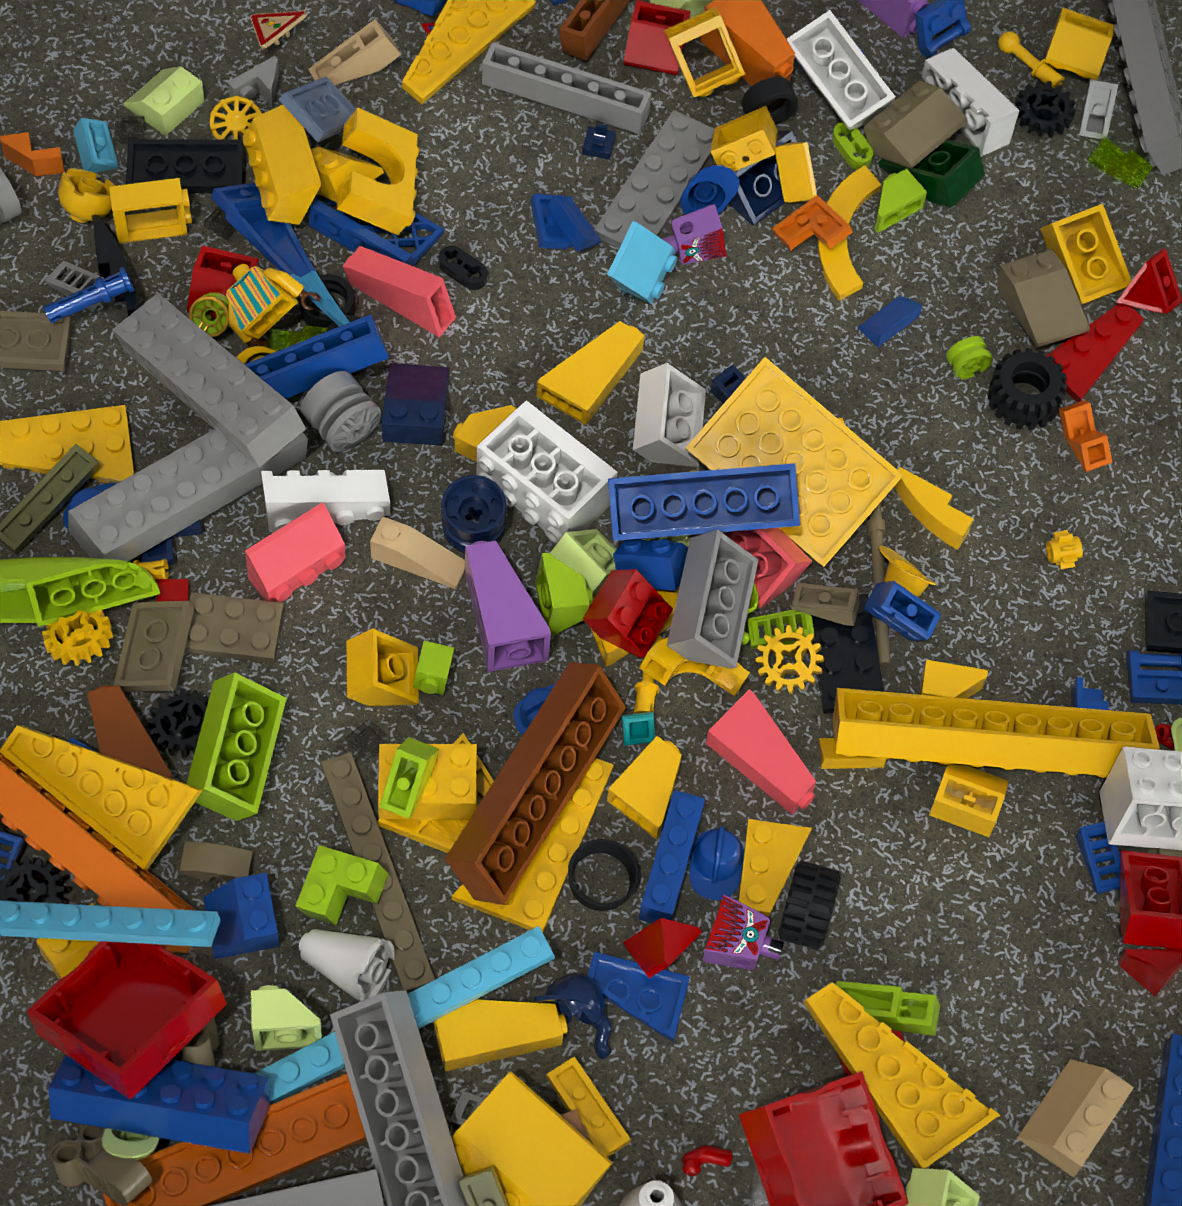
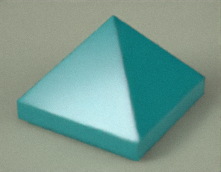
(638, 728)

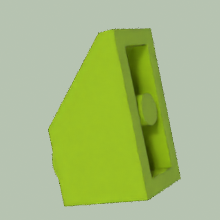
(899, 199)
(408, 777)

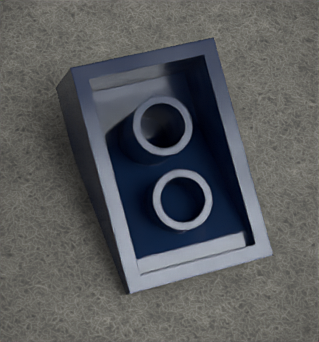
(415, 404)

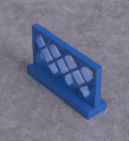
(351, 235)

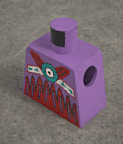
(698, 236)
(740, 937)

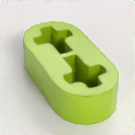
(848, 148)

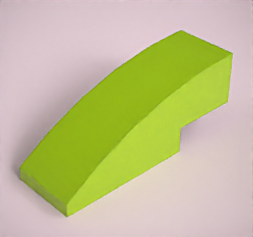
(895, 1008)

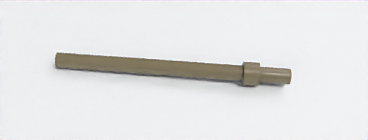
(876, 529)

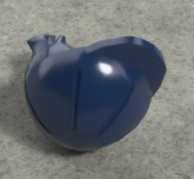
(581, 998)

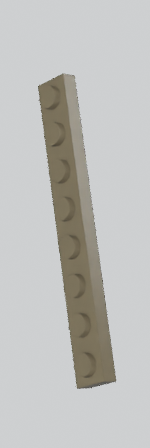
(367, 843)

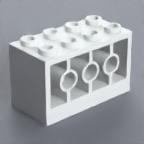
(545, 472)
(1144, 799)

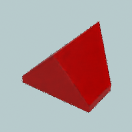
(1153, 286)
(660, 944)
(1152, 966)

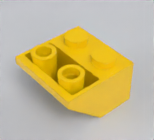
(1079, 44)
(969, 798)

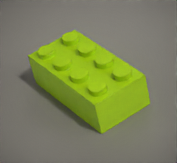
(236, 746)

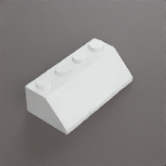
(840, 71)

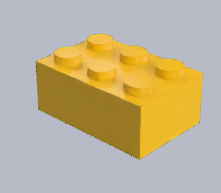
(450, 788)

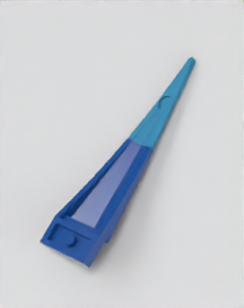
(274, 241)

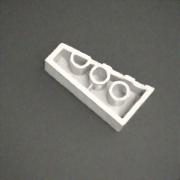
(988, 111)
(346, 496)

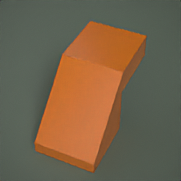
(37, 162)
(1086, 442)

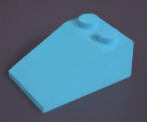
(642, 263)

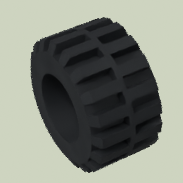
(1022, 407)
(809, 905)

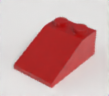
(1151, 899)

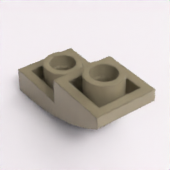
(211, 860)

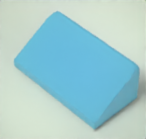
(95, 145)

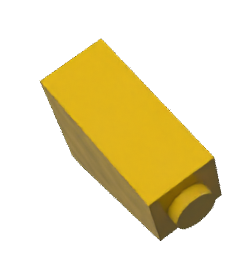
(647, 786)

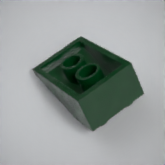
(945, 172)

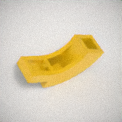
(664, 663)

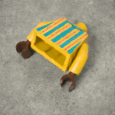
(261, 301)

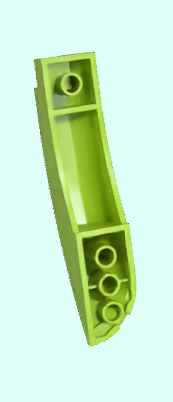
(57, 587)

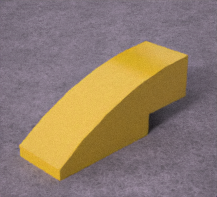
(933, 509)

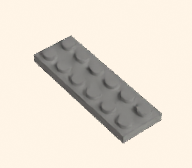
(658, 179)

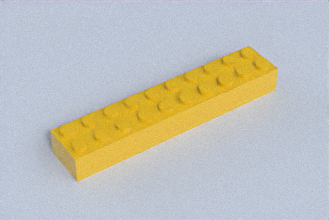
(986, 732)

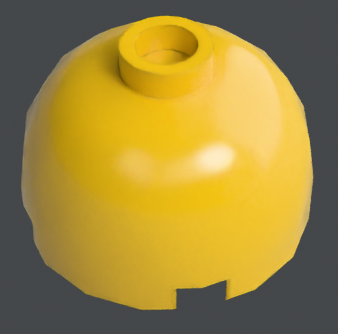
(84, 195)

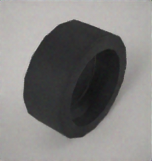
(769, 90)
(336, 285)

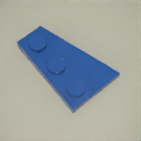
(650, 1000)

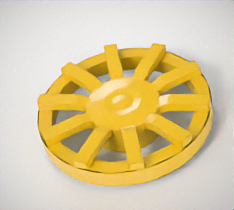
(235, 121)

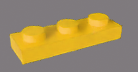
(579, 1093)

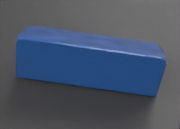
(573, 222)
(890, 320)

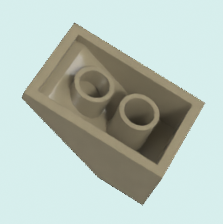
(1042, 298)

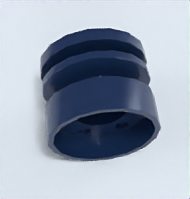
(475, 499)

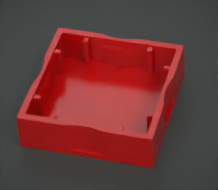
(127, 1011)
(823, 1148)

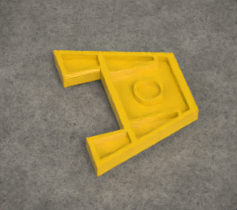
(440, 832)

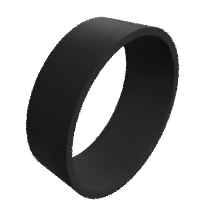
(606, 847)

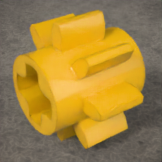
(1064, 549)

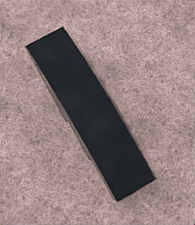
(111, 259)

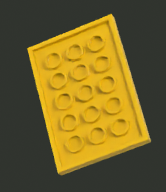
(780, 423)

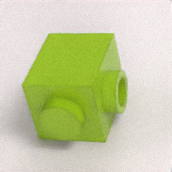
(433, 668)

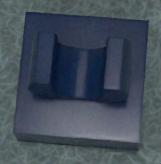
(599, 142)

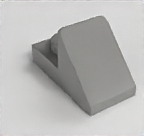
(260, 79)
(1098, 109)

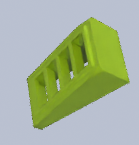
(779, 619)

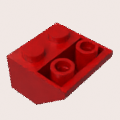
(647, 41)
(214, 273)
(628, 612)

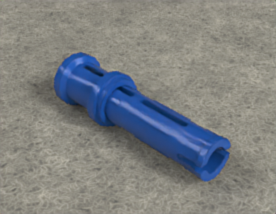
(102, 290)

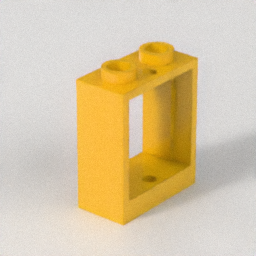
(692, 29)
(748, 136)
(150, 224)

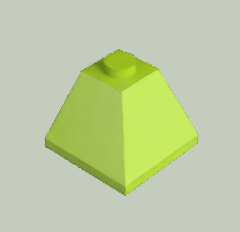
(561, 594)

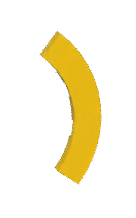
(836, 261)

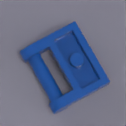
(935, 19)
(1154, 685)

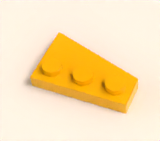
(768, 861)

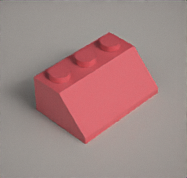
(295, 555)
(778, 560)

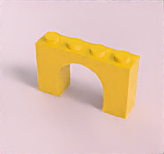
(396, 152)

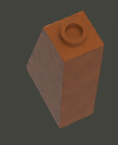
(121, 731)

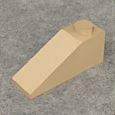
(358, 56)
(415, 553)

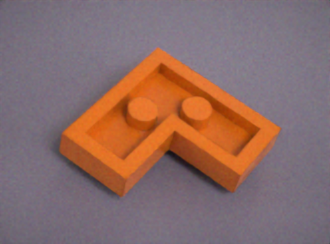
(812, 218)

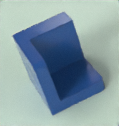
(1087, 697)

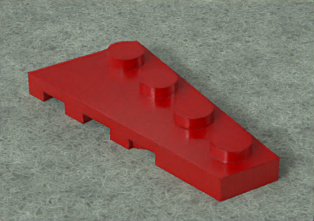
(1090, 353)

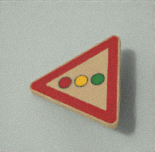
(272, 26)

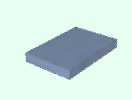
(319, 108)

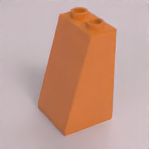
(756, 40)

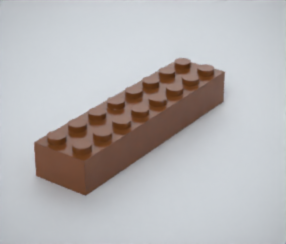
(535, 783)

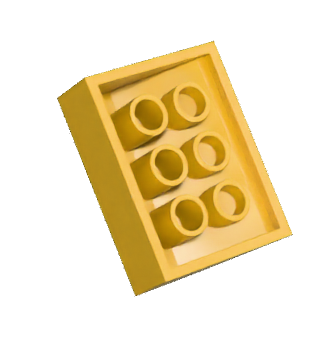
(530, 1147)

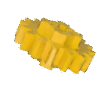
(78, 636)
(779, 669)

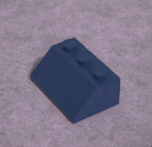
(760, 185)

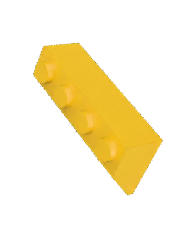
(282, 165)

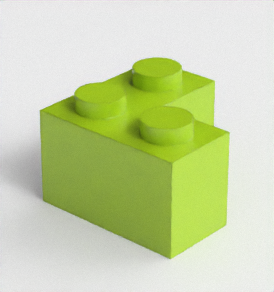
(333, 878)

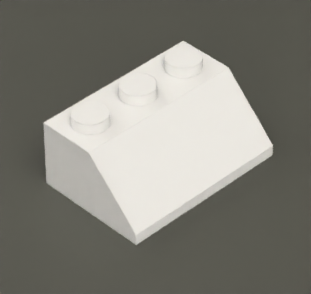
(668, 416)

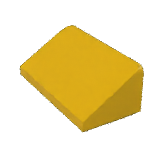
(795, 171)
(830, 760)

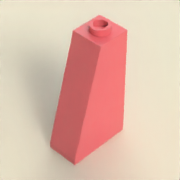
(402, 288)
(761, 752)

